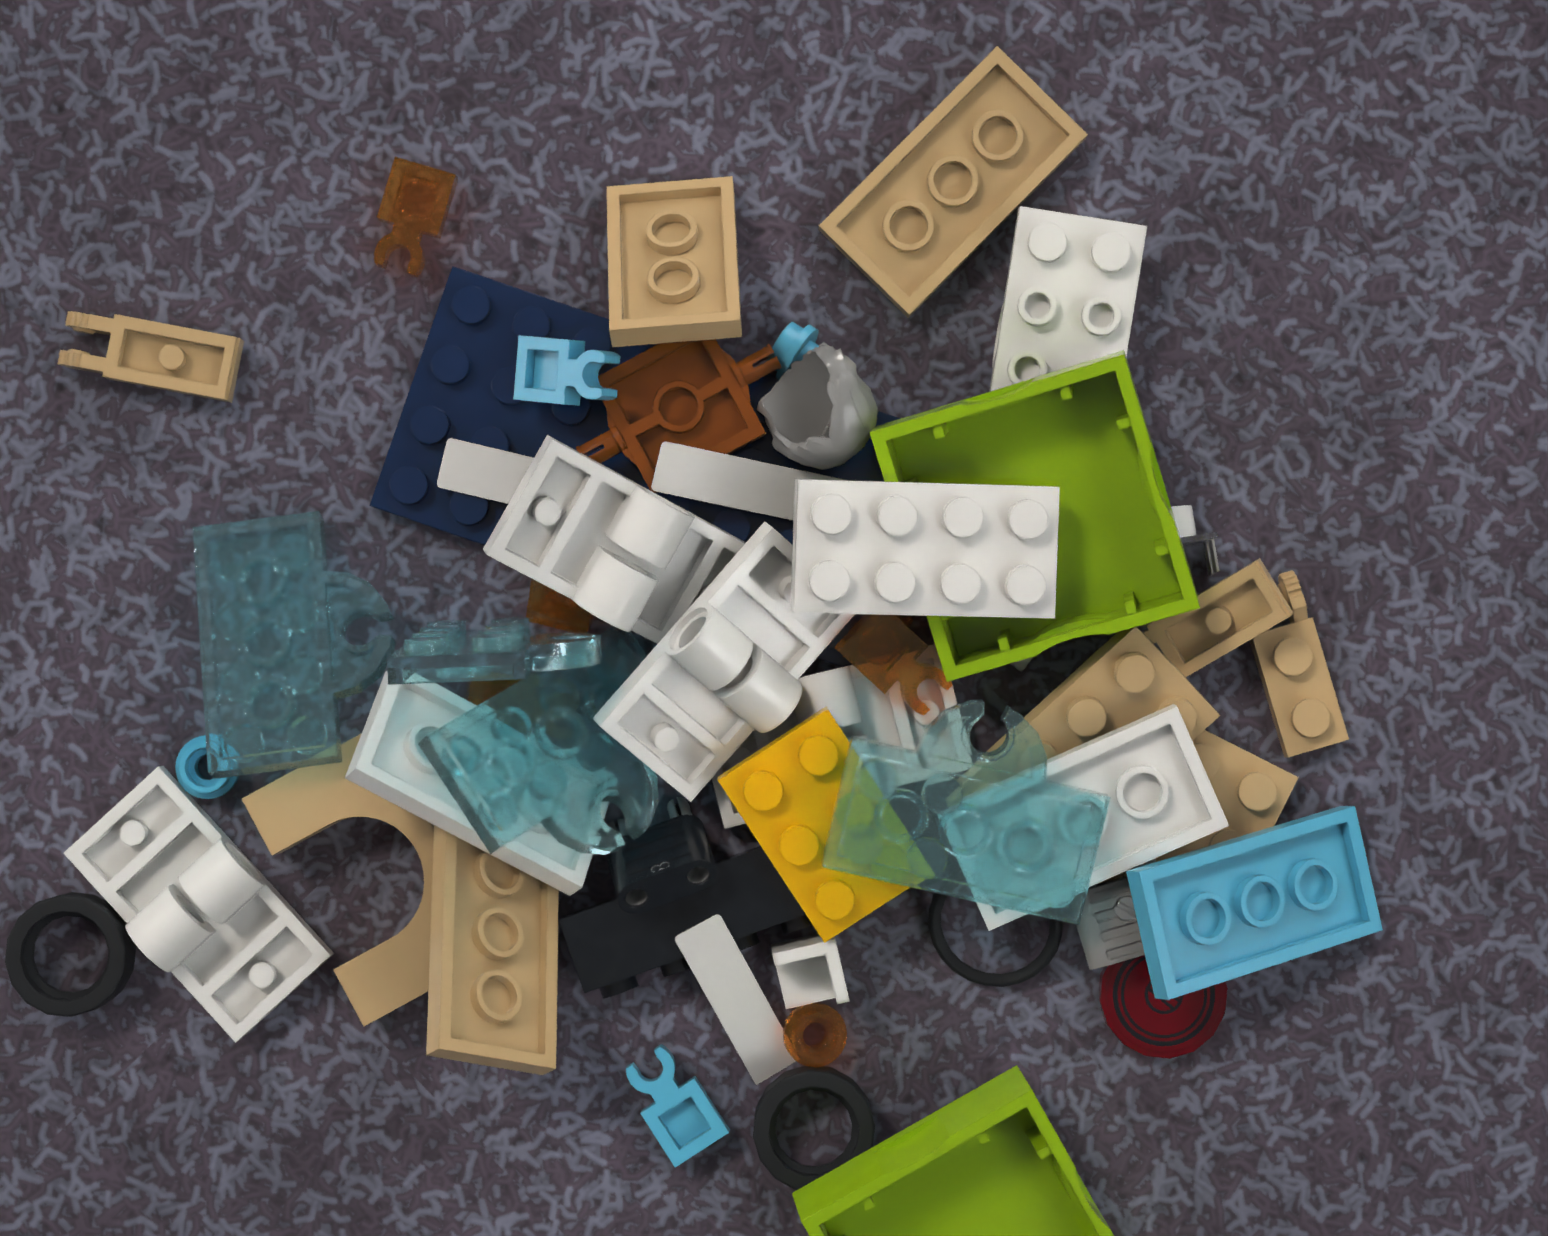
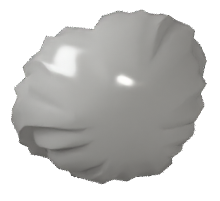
(820, 409)

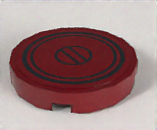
(1157, 1025)

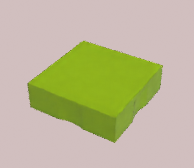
(1115, 527)
(962, 1171)

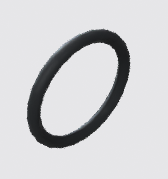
(981, 977)

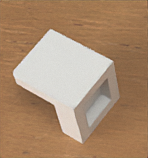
(809, 971)

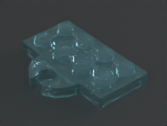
(278, 643)
(500, 652)
(545, 760)
(968, 818)

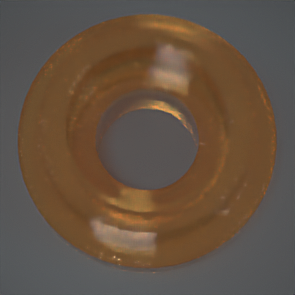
(828, 1048)

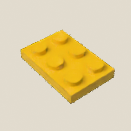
(788, 804)

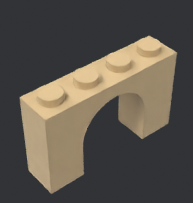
(315, 800)

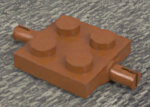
(680, 396)

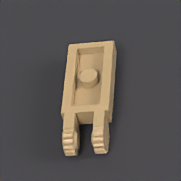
(159, 355)
(1227, 618)
(1298, 679)

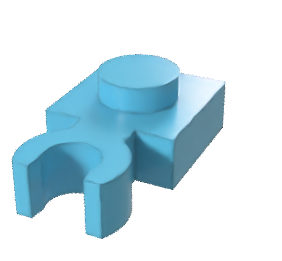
(560, 371)
(682, 1114)

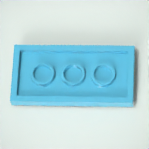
(1254, 901)

